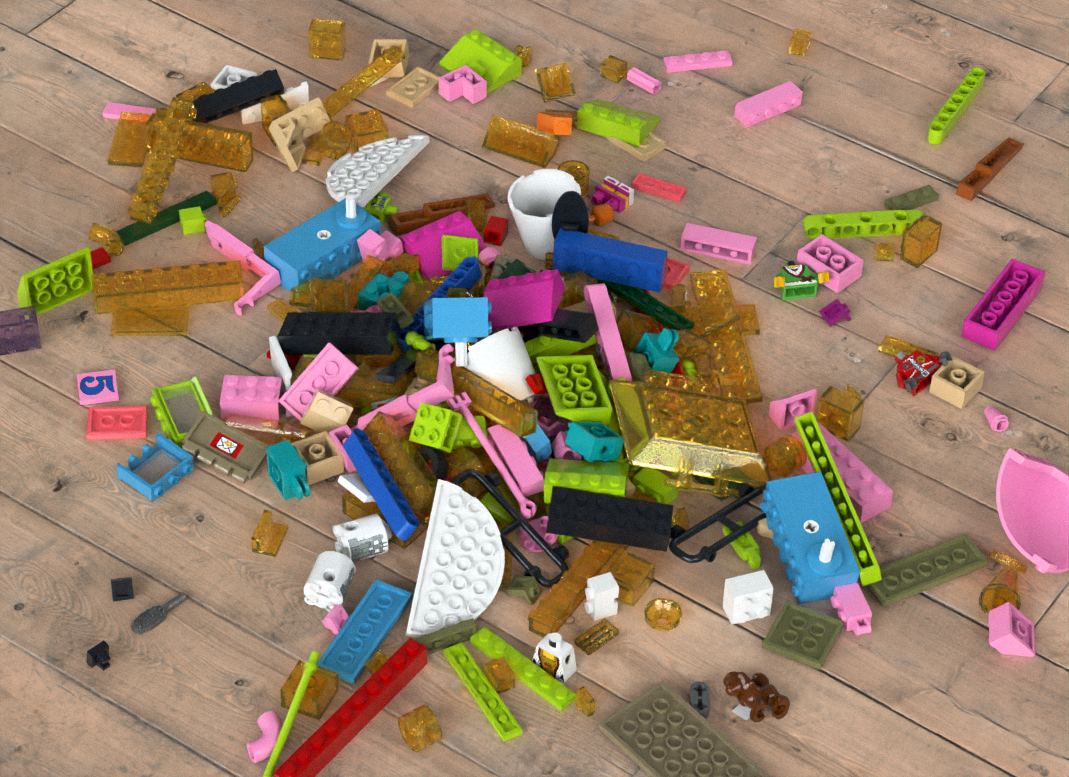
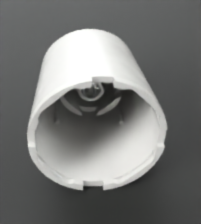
(533, 204)
(504, 363)

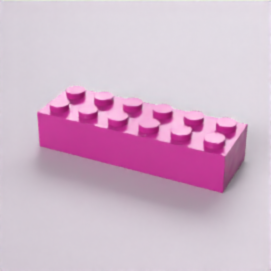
(1003, 304)

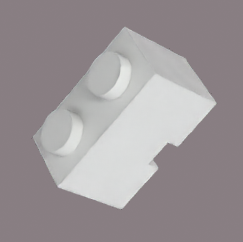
(600, 596)

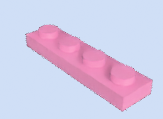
(697, 61)

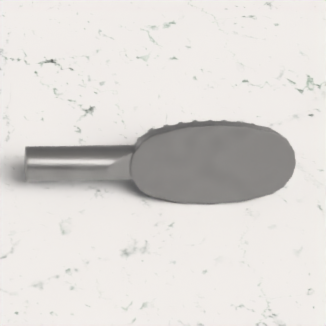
(154, 616)

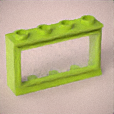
(179, 408)

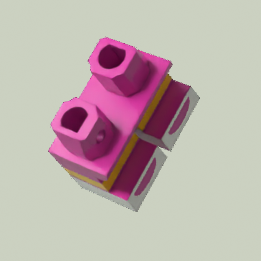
(613, 193)

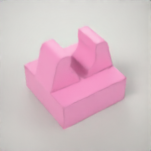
(335, 619)

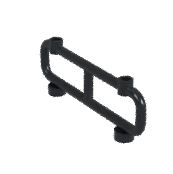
(679, 535)
(557, 554)

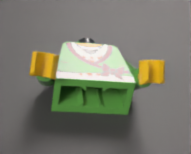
(798, 281)

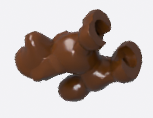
(756, 694)

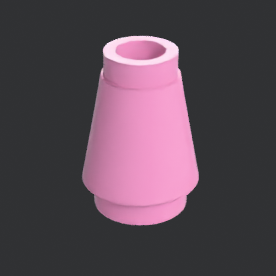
(996, 419)

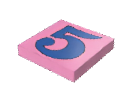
(97, 387)

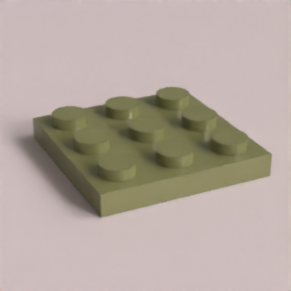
(803, 634)

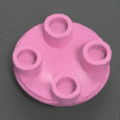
(540, 526)

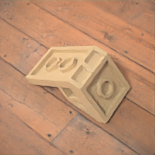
(296, 126)

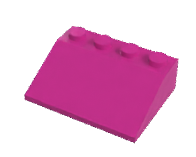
(427, 242)
(524, 299)

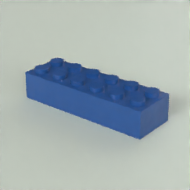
(610, 260)

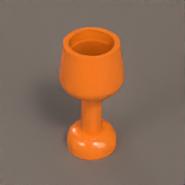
(601, 214)

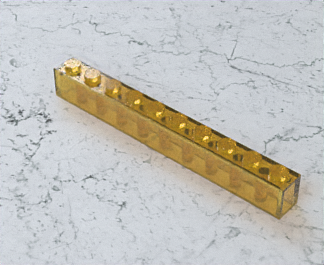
(570, 590)

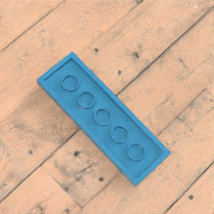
(365, 630)

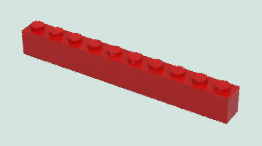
(356, 712)

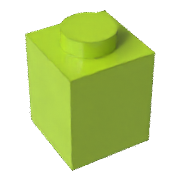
(192, 220)

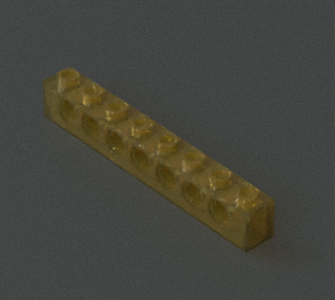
(162, 160)

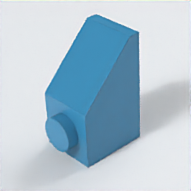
(538, 445)

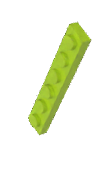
(524, 669)

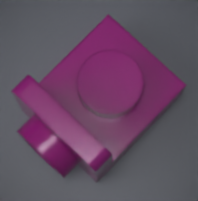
(835, 312)

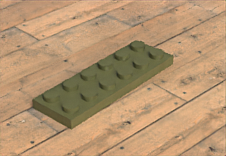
(927, 570)

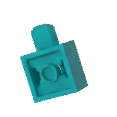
(380, 287)
(659, 349)
(594, 441)
(287, 470)

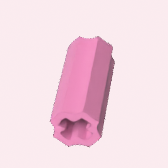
(644, 81)

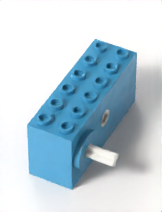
(322, 244)
(457, 322)
(809, 536)

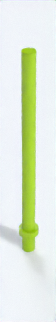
(309, 666)

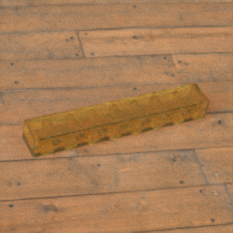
(484, 396)

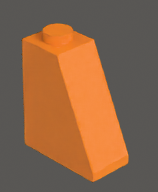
(555, 122)

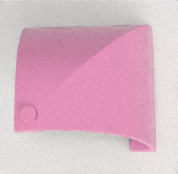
(1035, 509)

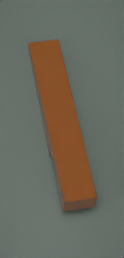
(988, 168)
(409, 221)

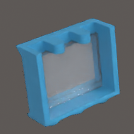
(157, 468)

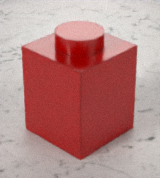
(496, 231)

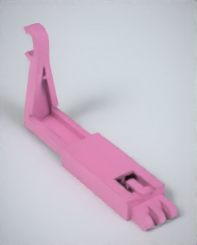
(237, 250)
(406, 406)

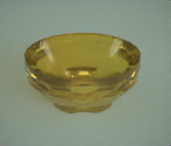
(665, 609)

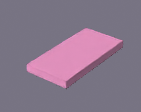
(326, 372)

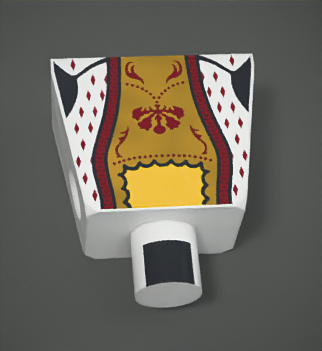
(555, 657)

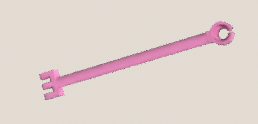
(461, 404)

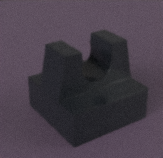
(122, 589)
(99, 656)

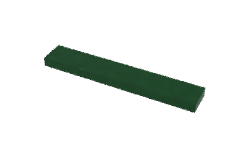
(165, 218)
(649, 306)

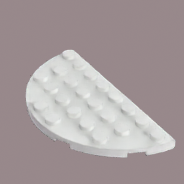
(371, 167)
(458, 563)

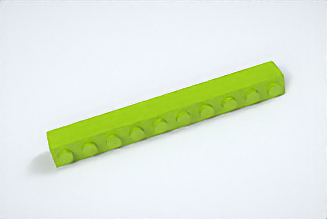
(822, 461)

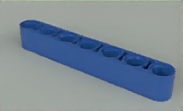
(464, 276)
(381, 484)

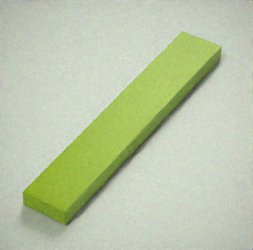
(482, 692)

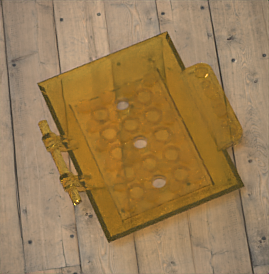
(715, 446)

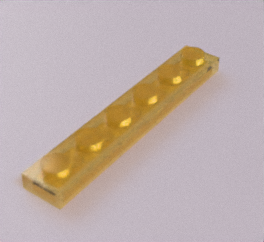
(363, 80)

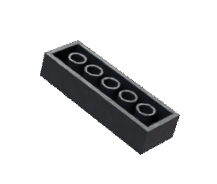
(348, 331)
(609, 519)

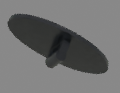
(570, 213)

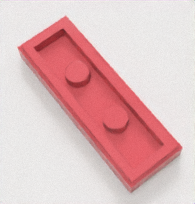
(659, 187)

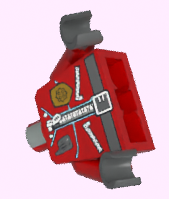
(917, 369)

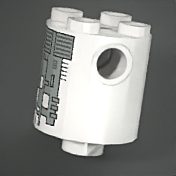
(362, 537)
(329, 580)

